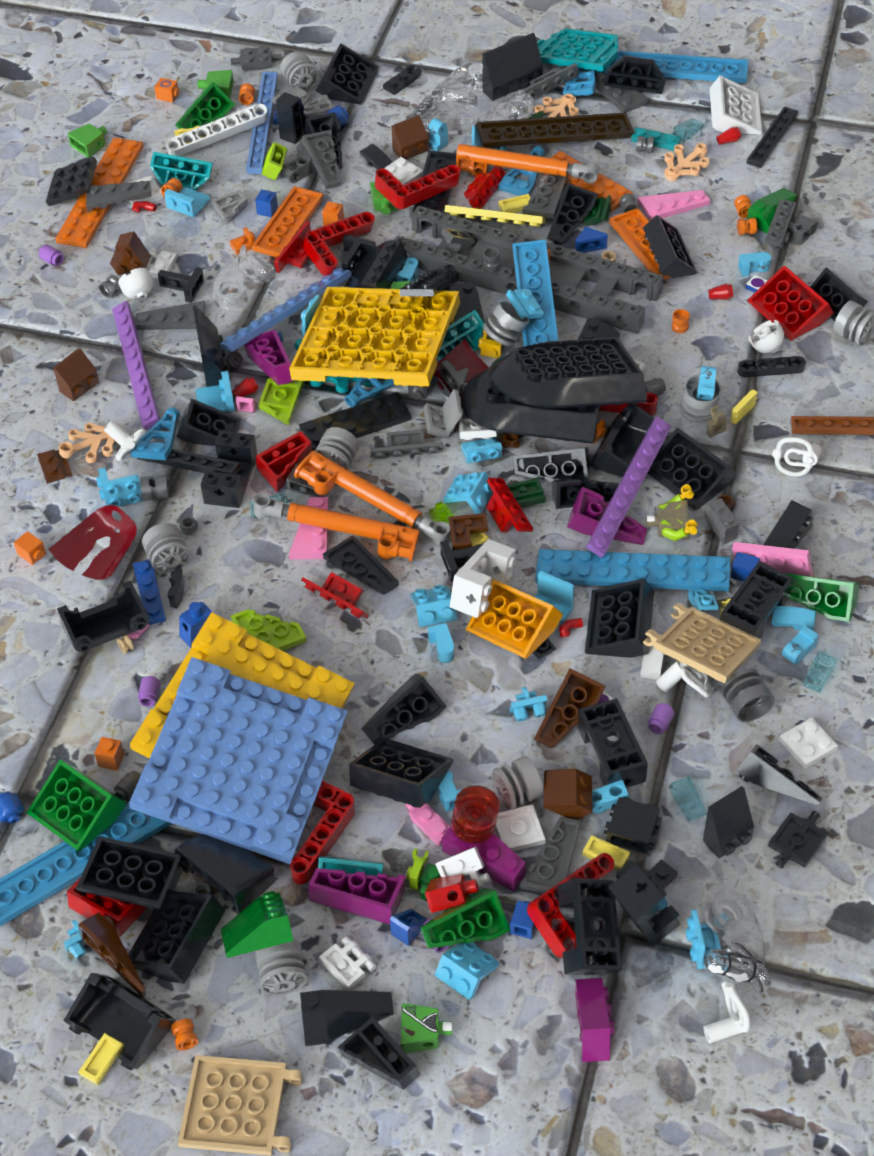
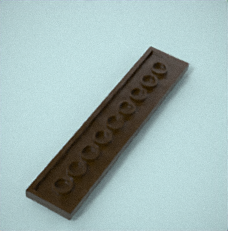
(554, 129)

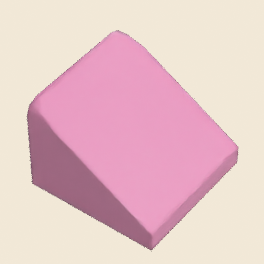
(246, 404)

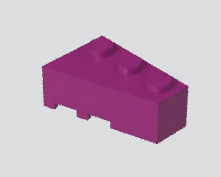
(594, 1019)

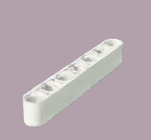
(221, 124)

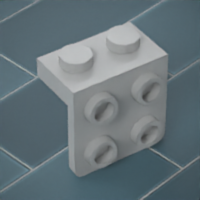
(442, 420)

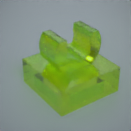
(440, 512)

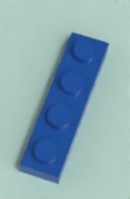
(149, 591)

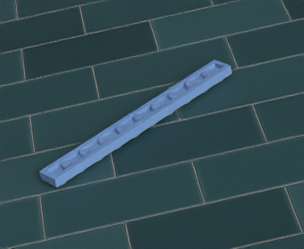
(261, 132)
(282, 311)

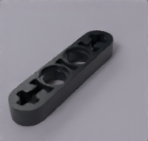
(771, 366)

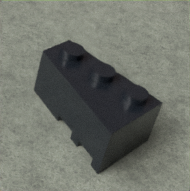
(290, 117)
(791, 526)
(380, 1054)

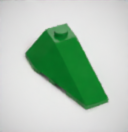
(206, 108)
(765, 208)
(827, 596)
(473, 921)

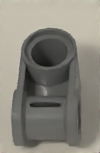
(298, 169)
(803, 230)

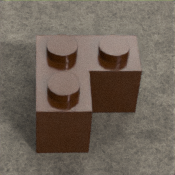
(129, 254)

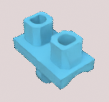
(519, 708)
(74, 943)

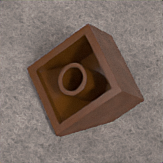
(409, 138)
(75, 375)
(568, 793)

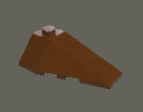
(574, 693)
(105, 941)

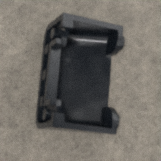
(622, 440)
(105, 621)
(227, 868)
(118, 1011)

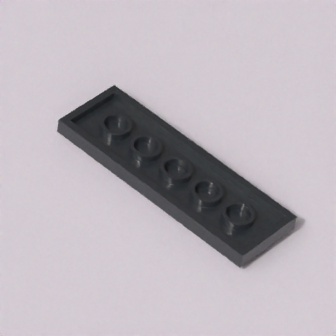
(436, 161)
(429, 283)
(360, 419)

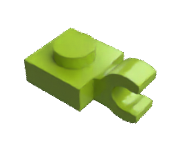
(414, 873)

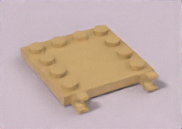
(704, 643)
(235, 1105)

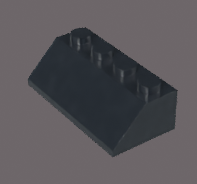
(668, 248)

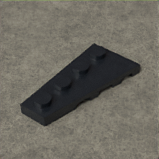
(361, 564)

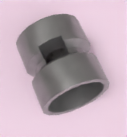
(155, 487)

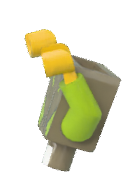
(673, 517)

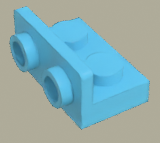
(481, 450)

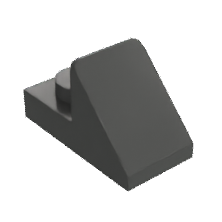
(457, 240)
(453, 378)

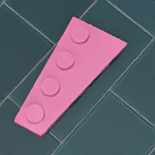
(673, 203)
(310, 540)
(782, 559)

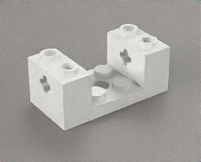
(473, 580)

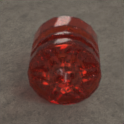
(475, 814)

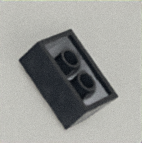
(836, 291)

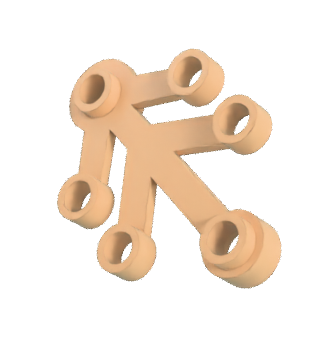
(565, 101)
(672, 173)
(67, 449)

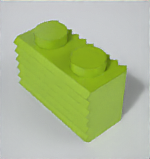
(274, 161)

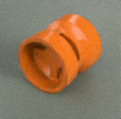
(246, 94)
(173, 184)
(742, 204)
(746, 226)
(680, 321)
(184, 1034)

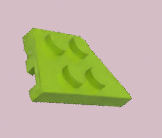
(280, 399)

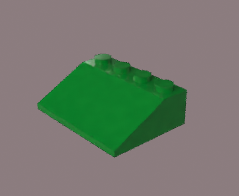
(75, 806)
(257, 926)

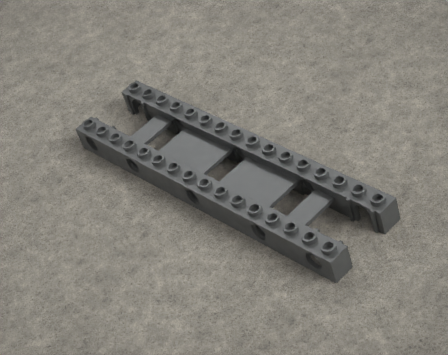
(565, 266)

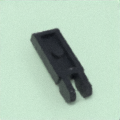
(402, 79)

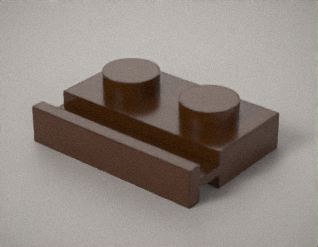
(54, 466)

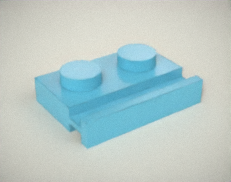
(525, 304)

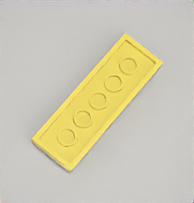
(488, 215)

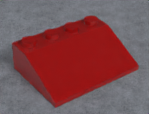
(791, 304)

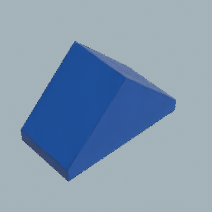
(591, 240)
(406, 925)

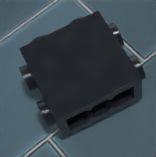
(633, 825)

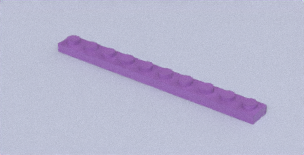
(136, 365)
(628, 487)

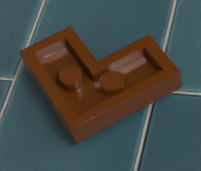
(463, 526)

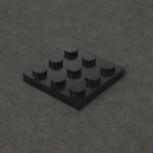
(71, 181)

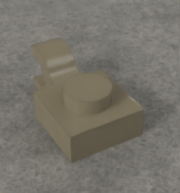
(717, 423)

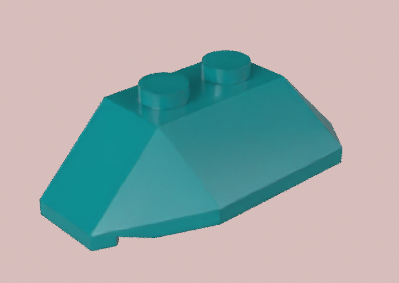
(188, 171)
(468, 328)

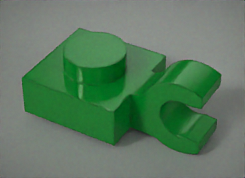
(430, 872)

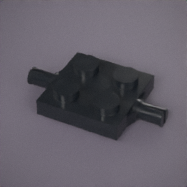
(797, 839)

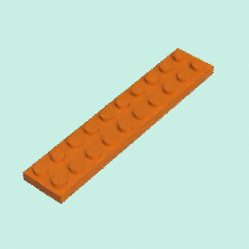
(112, 169)

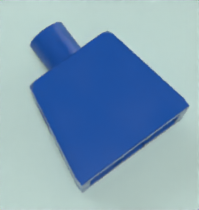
(192, 621)

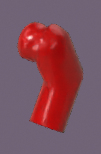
(137, 205)
(569, 624)

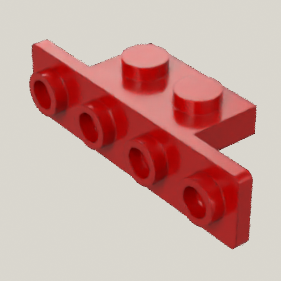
(483, 187)
(294, 253)
(505, 508)
(339, 590)

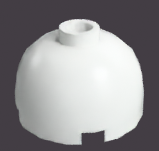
(137, 284)
(767, 337)

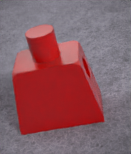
(449, 892)

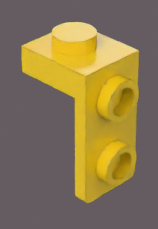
(489, 347)

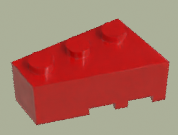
(281, 458)
(120, 912)

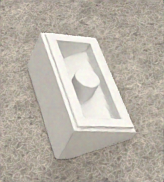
(652, 664)

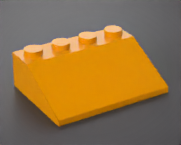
(515, 620)

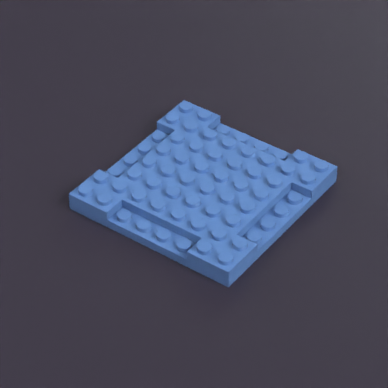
(239, 761)

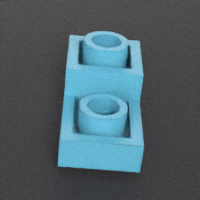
(702, 600)
(793, 616)

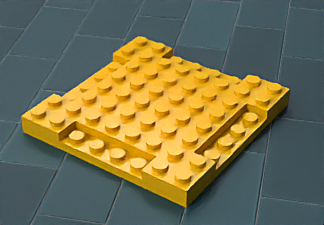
(375, 335)
(249, 658)

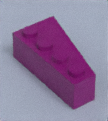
(270, 356)
(498, 859)
(358, 893)

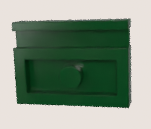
(599, 212)
(528, 492)

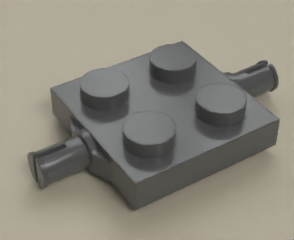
(255, 58)

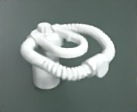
(124, 439)
(810, 456)
(680, 670)
(737, 1022)

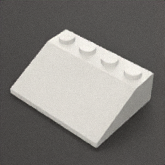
(734, 107)

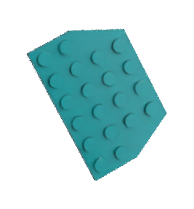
(581, 47)

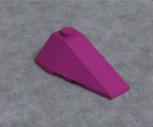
(588, 512)

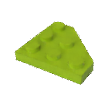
(270, 629)

